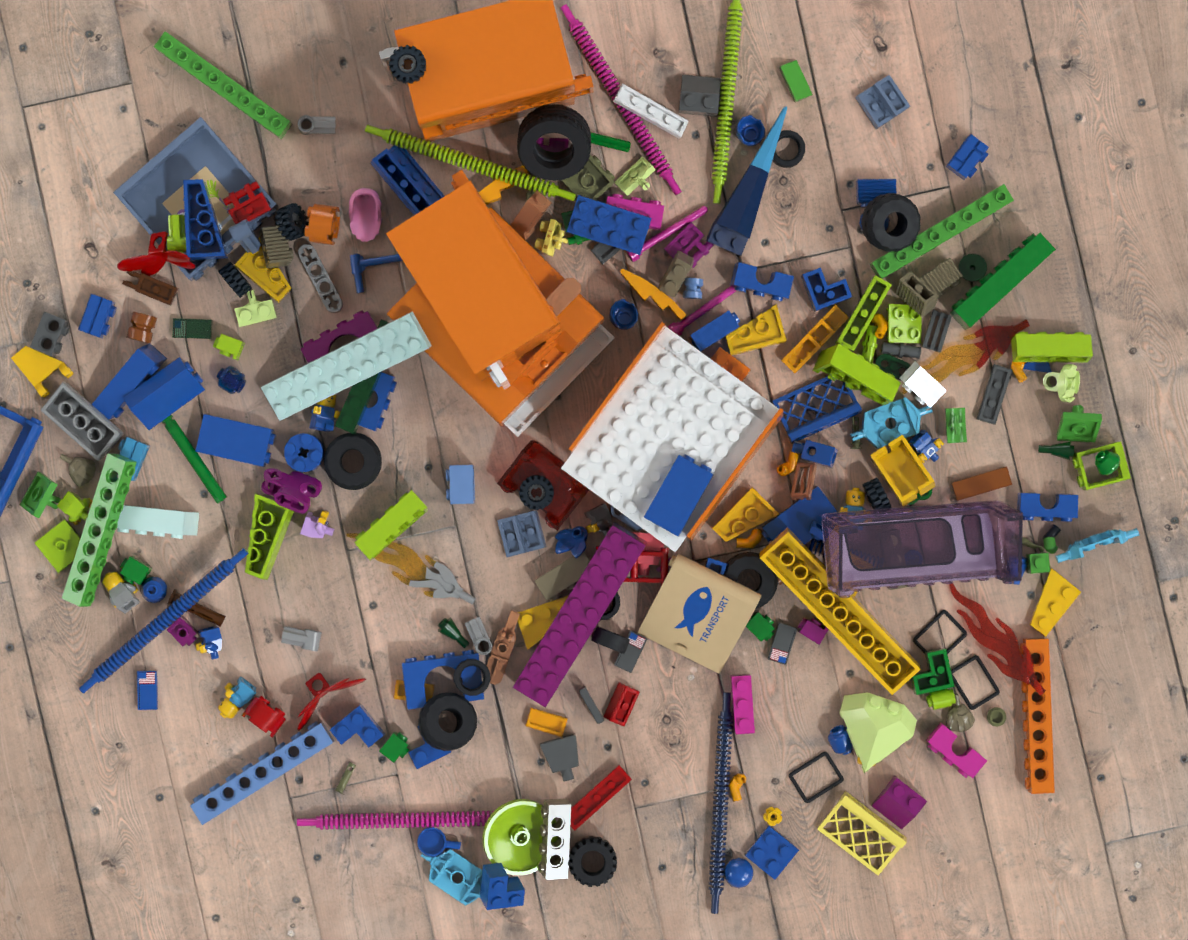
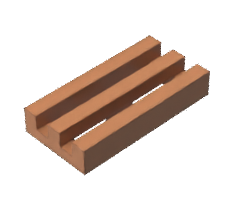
(810, 483)

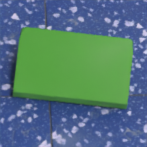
(795, 81)

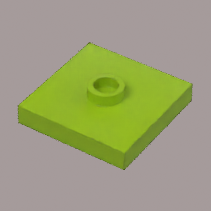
(59, 545)

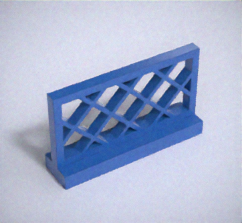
(822, 422)

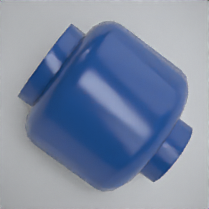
(840, 740)

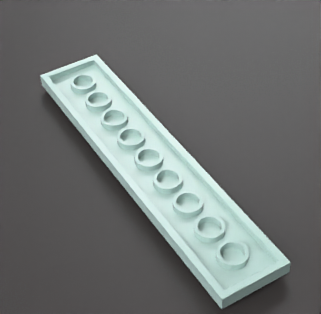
(346, 366)

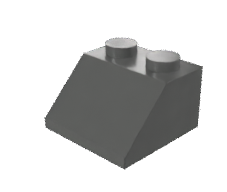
(699, 95)

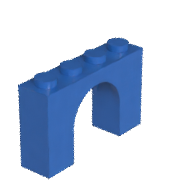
(416, 672)

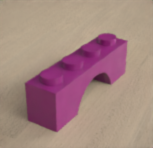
(359, 326)

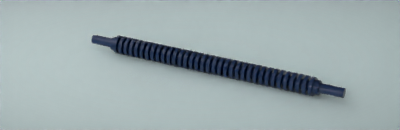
(720, 803)

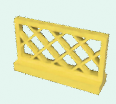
(872, 820)

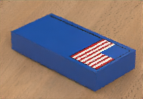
(147, 690)

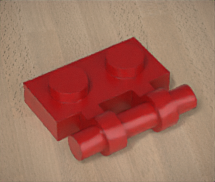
(251, 208)

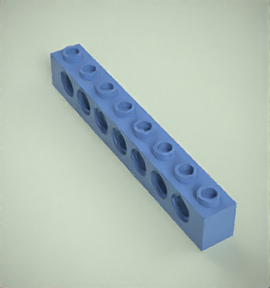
(206, 813)

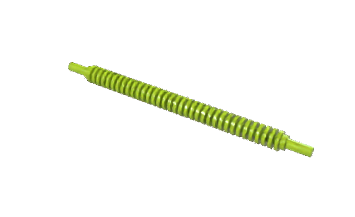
(726, 97)
(476, 164)

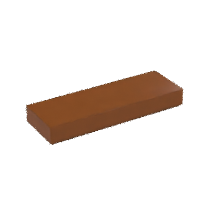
(981, 483)

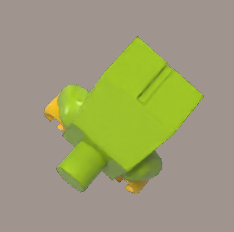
(75, 507)

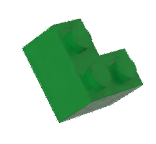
(937, 677)

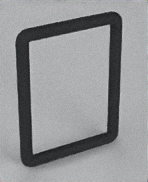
(931, 623)
(988, 676)
(824, 790)

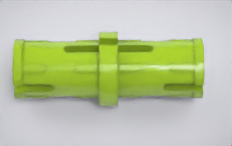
(870, 344)

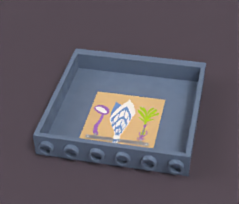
(159, 189)

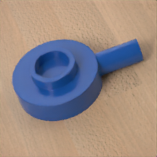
(432, 842)

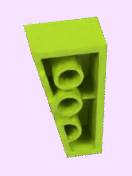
(857, 373)
(391, 525)
(266, 535)

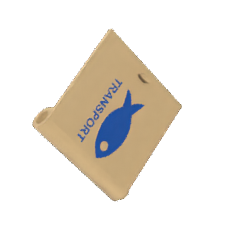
(699, 613)

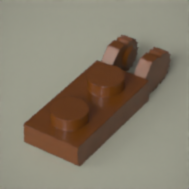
(152, 288)

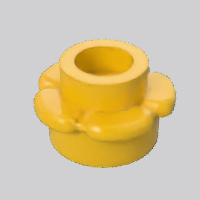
(772, 811)

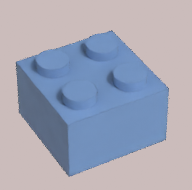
(461, 484)

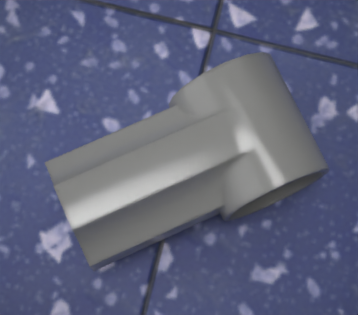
(320, 125)
(478, 634)
(306, 638)

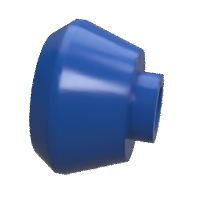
(158, 592)

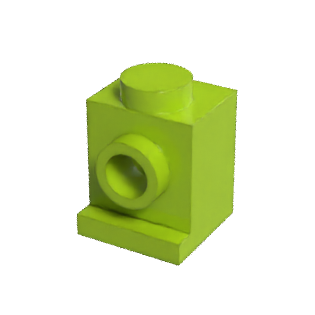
(229, 346)

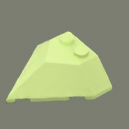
(876, 726)

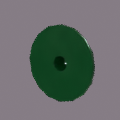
(972, 267)

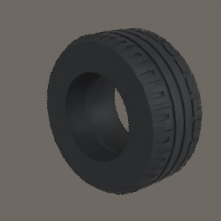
(549, 164)

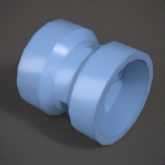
(693, 288)

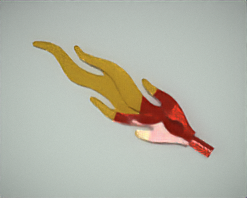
(978, 353)

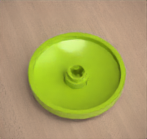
(514, 836)

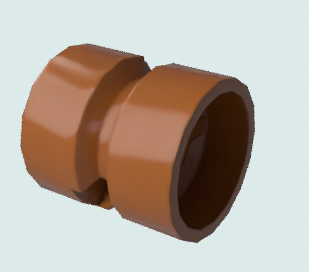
(141, 327)

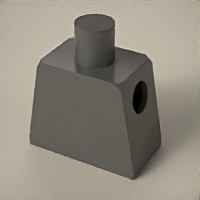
(562, 755)

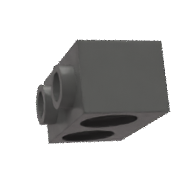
(44, 332)

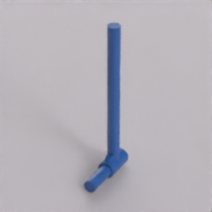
(358, 265)

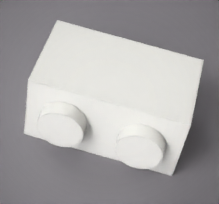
(922, 384)

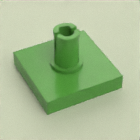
(1079, 425)
(39, 495)

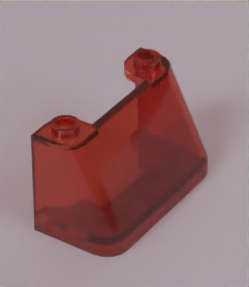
(538, 460)

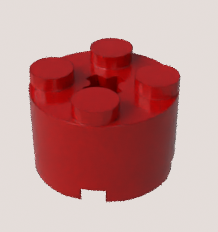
(264, 716)

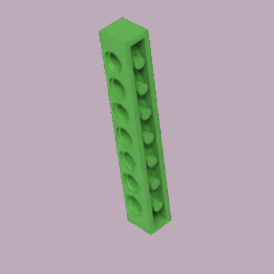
(223, 85)
(943, 231)
(94, 545)

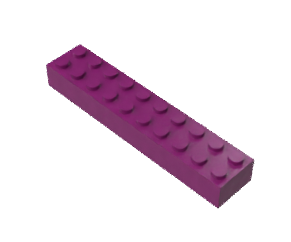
(579, 614)

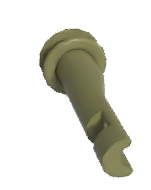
(855, 444)
(1026, 542)
(345, 778)

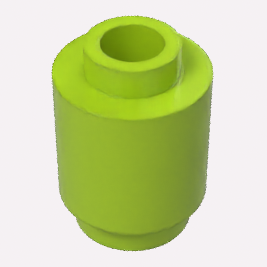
(941, 699)

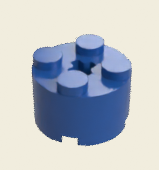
(293, 450)

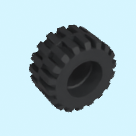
(592, 878)

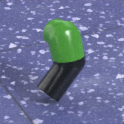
(1049, 539)

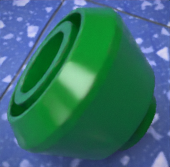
(1107, 462)

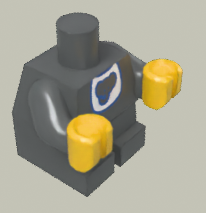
(600, 519)

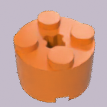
(322, 224)

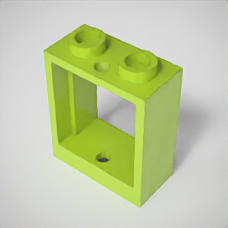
(1123, 470)

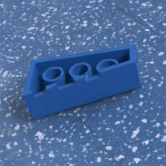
(201, 225)
(136, 371)

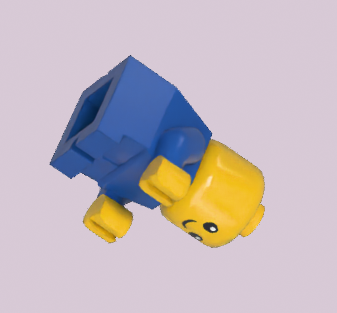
(324, 415)

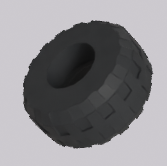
(876, 214)
(339, 447)
(752, 560)
(464, 714)

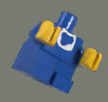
(925, 446)
(211, 641)

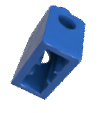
(824, 455)

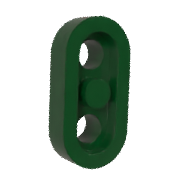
(893, 366)

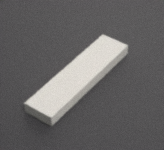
(650, 111)

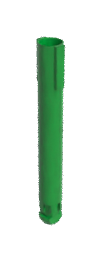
(194, 459)

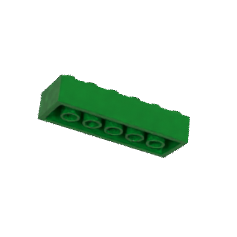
(1002, 281)

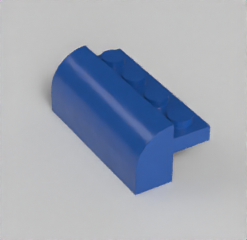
(406, 179)

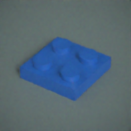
(771, 852)

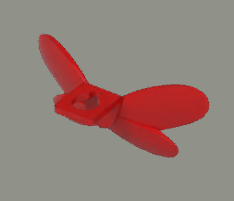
(156, 258)
(311, 706)

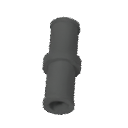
(900, 350)

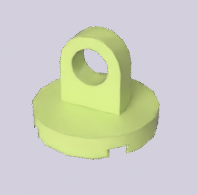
(1067, 382)

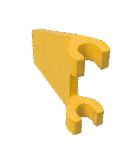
(38, 367)

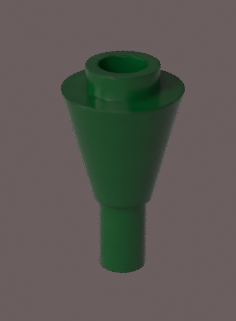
(1061, 450)
(448, 628)

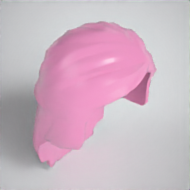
(365, 214)

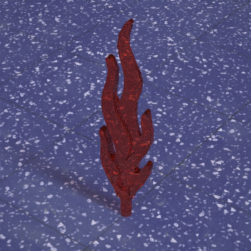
(1004, 644)

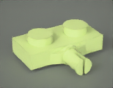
(635, 176)
(255, 311)

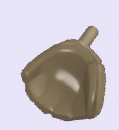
(80, 469)
(959, 717)

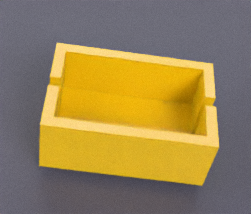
(902, 470)

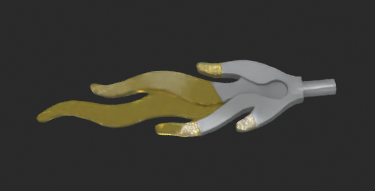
(420, 574)

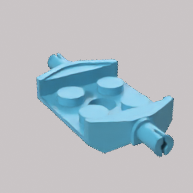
(906, 420)
(1110, 536)
(445, 866)

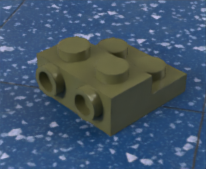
(591, 180)

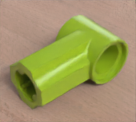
(177, 238)

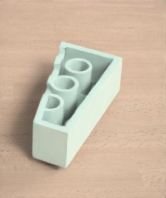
(158, 521)

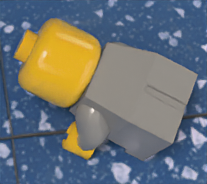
(121, 594)

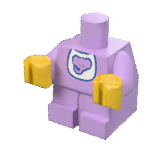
(316, 526)

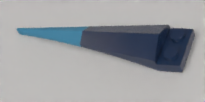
(737, 218)

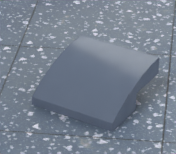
(882, 102)
(521, 533)

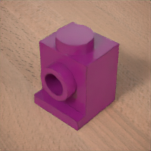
(177, 626)
(812, 630)

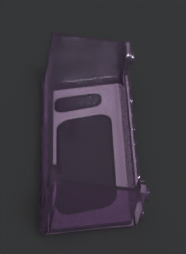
(922, 546)

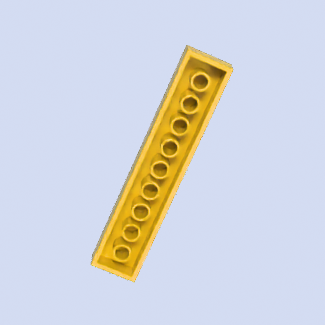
(842, 616)

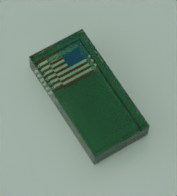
(192, 328)

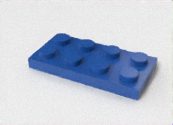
(609, 224)

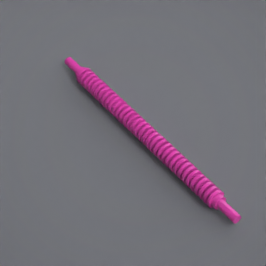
(577, 29)
(320, 821)

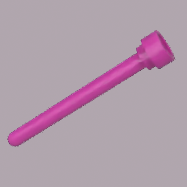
(669, 231)
(678, 327)

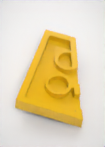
(758, 333)

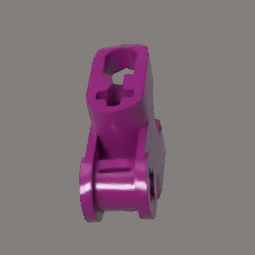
(291, 489)

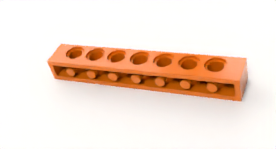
(1045, 743)

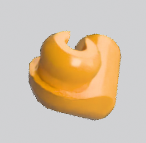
(882, 324)
(1017, 369)
(789, 466)
(751, 541)
(735, 784)

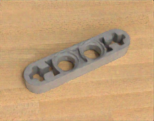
(322, 277)

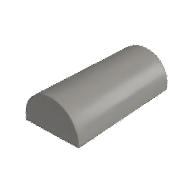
(82, 421)

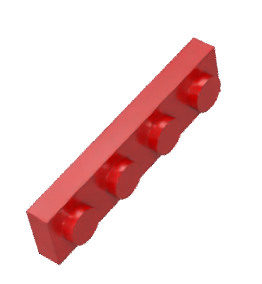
(598, 796)

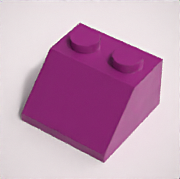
(899, 803)

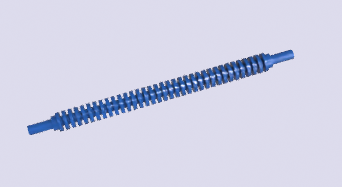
(163, 620)

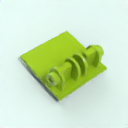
(903, 324)

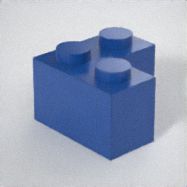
(821, 294)
(358, 722)
(498, 890)

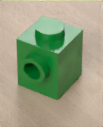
(134, 570)
(760, 626)
(395, 747)

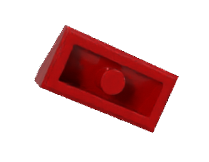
(621, 704)

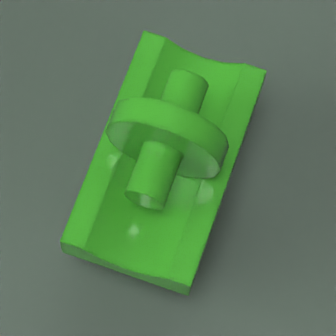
(955, 425)

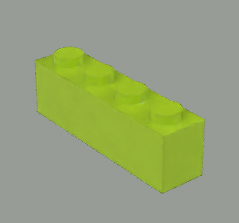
(863, 313)
(1052, 347)

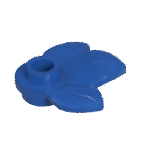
(570, 540)

